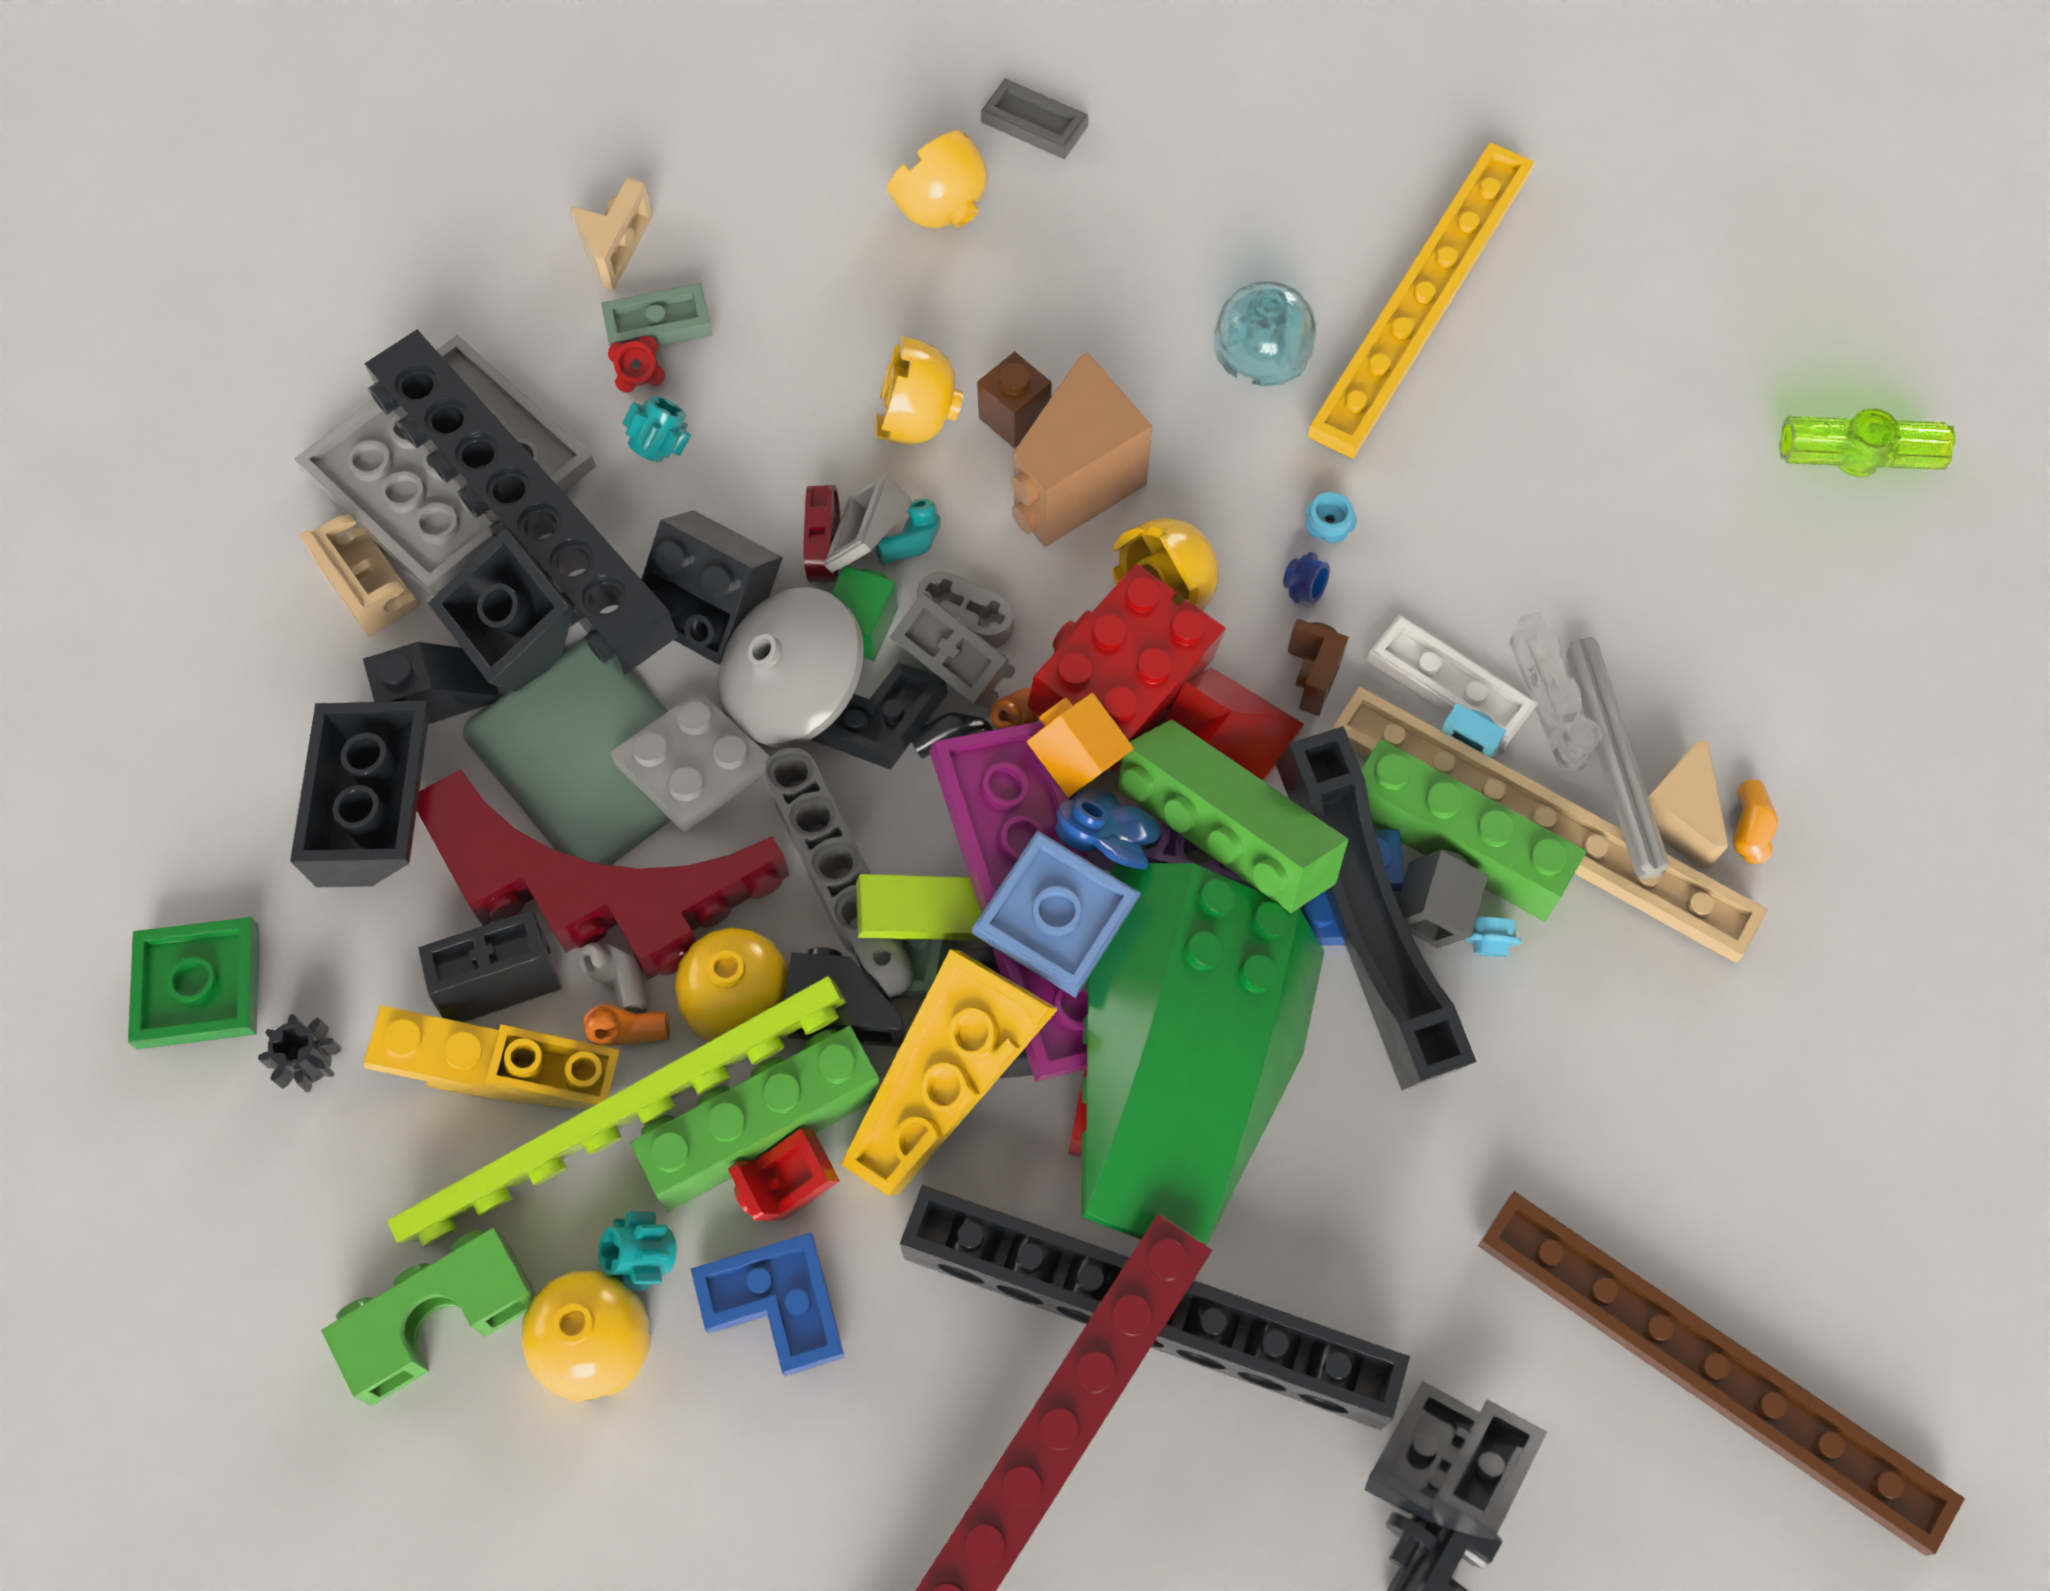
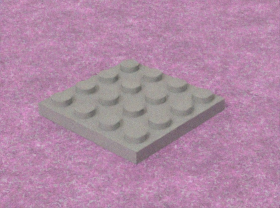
(400, 497)

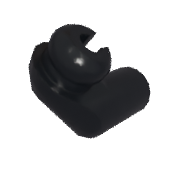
(946, 727)

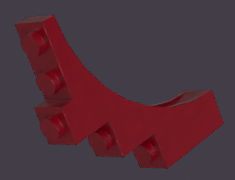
(583, 899)

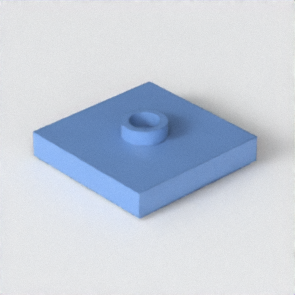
(1056, 913)

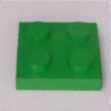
(193, 983)

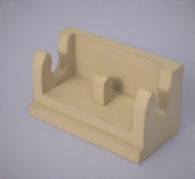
(360, 574)

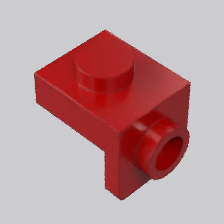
(783, 1177)

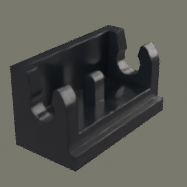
(489, 968)

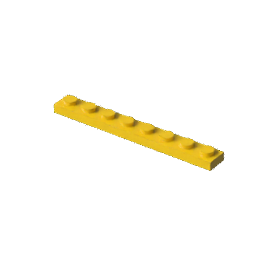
(1420, 301)

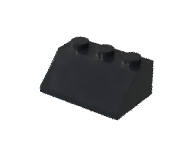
(360, 791)

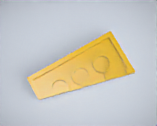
(948, 1061)

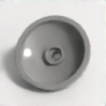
(791, 667)

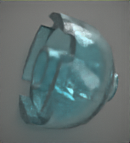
(1265, 333)

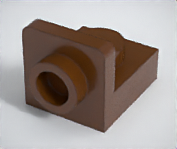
(1322, 655)

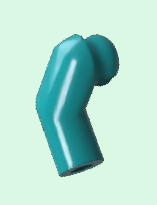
(916, 535)

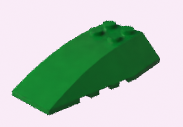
(1189, 1045)

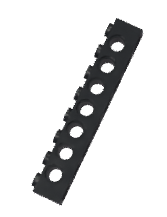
(436, 402)
(1205, 1328)

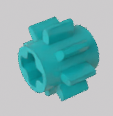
(656, 428)
(637, 1250)

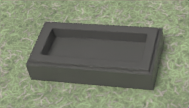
(1034, 118)

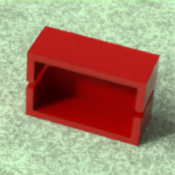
(1130, 655)

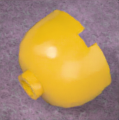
(942, 184)
(917, 394)
(1173, 554)
(729, 980)
(585, 1335)

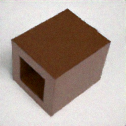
(1012, 398)

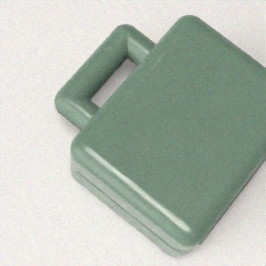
(556, 759)

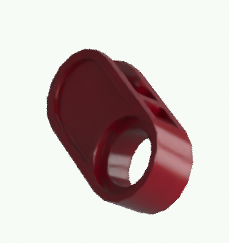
(820, 527)

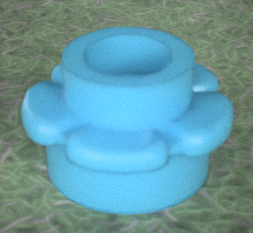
(1332, 506)
(1494, 936)

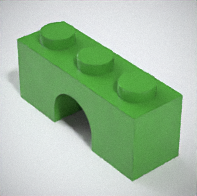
(379, 1336)

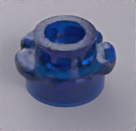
(1306, 578)

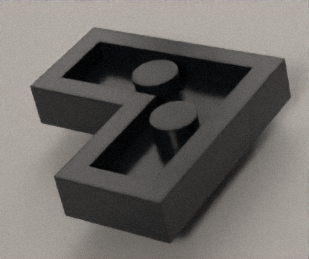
(888, 721)

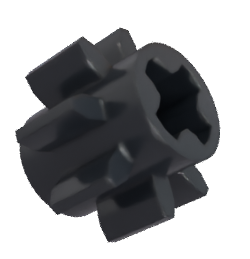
(309, 1062)

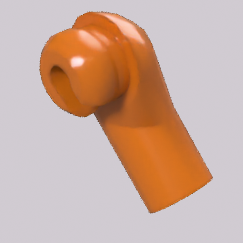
(616, 1026)

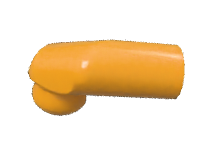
(1756, 823)

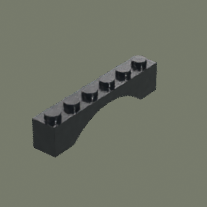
(1401, 991)

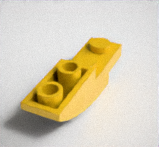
(491, 1062)

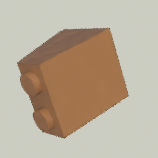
(1079, 455)

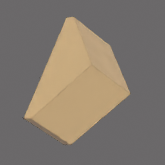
(1690, 808)

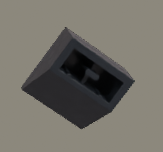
(707, 579)

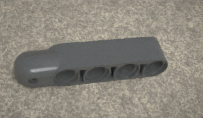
(828, 850)

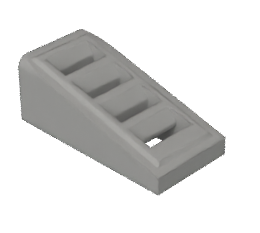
(866, 521)

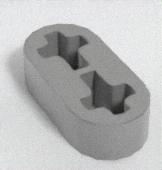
(971, 603)

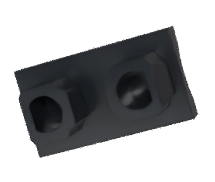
(1432, 1553)

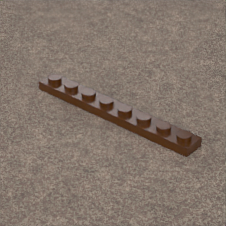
(1724, 1375)

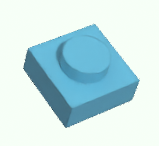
(1474, 729)

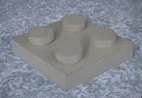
(691, 761)

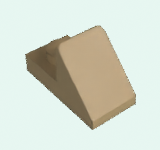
(614, 236)

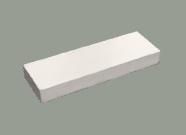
(1448, 677)

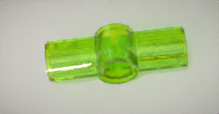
(1866, 442)

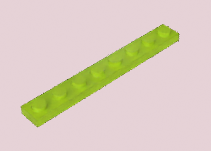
(599, 1125)

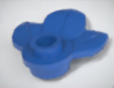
(1100, 822)

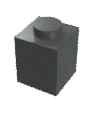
(1441, 897)

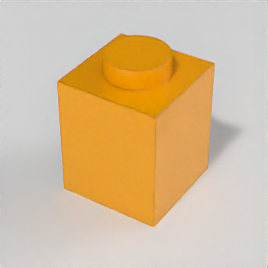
(1078, 742)

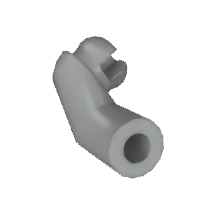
(618, 971)

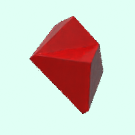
(1234, 721)

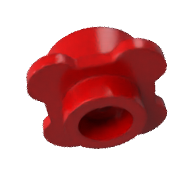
(624, 354)

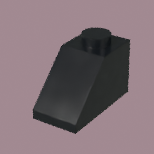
(430, 673)
(866, 1008)

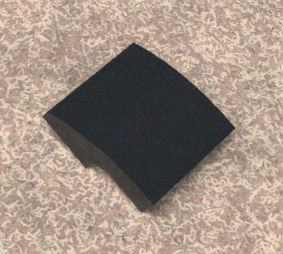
(1455, 1462)

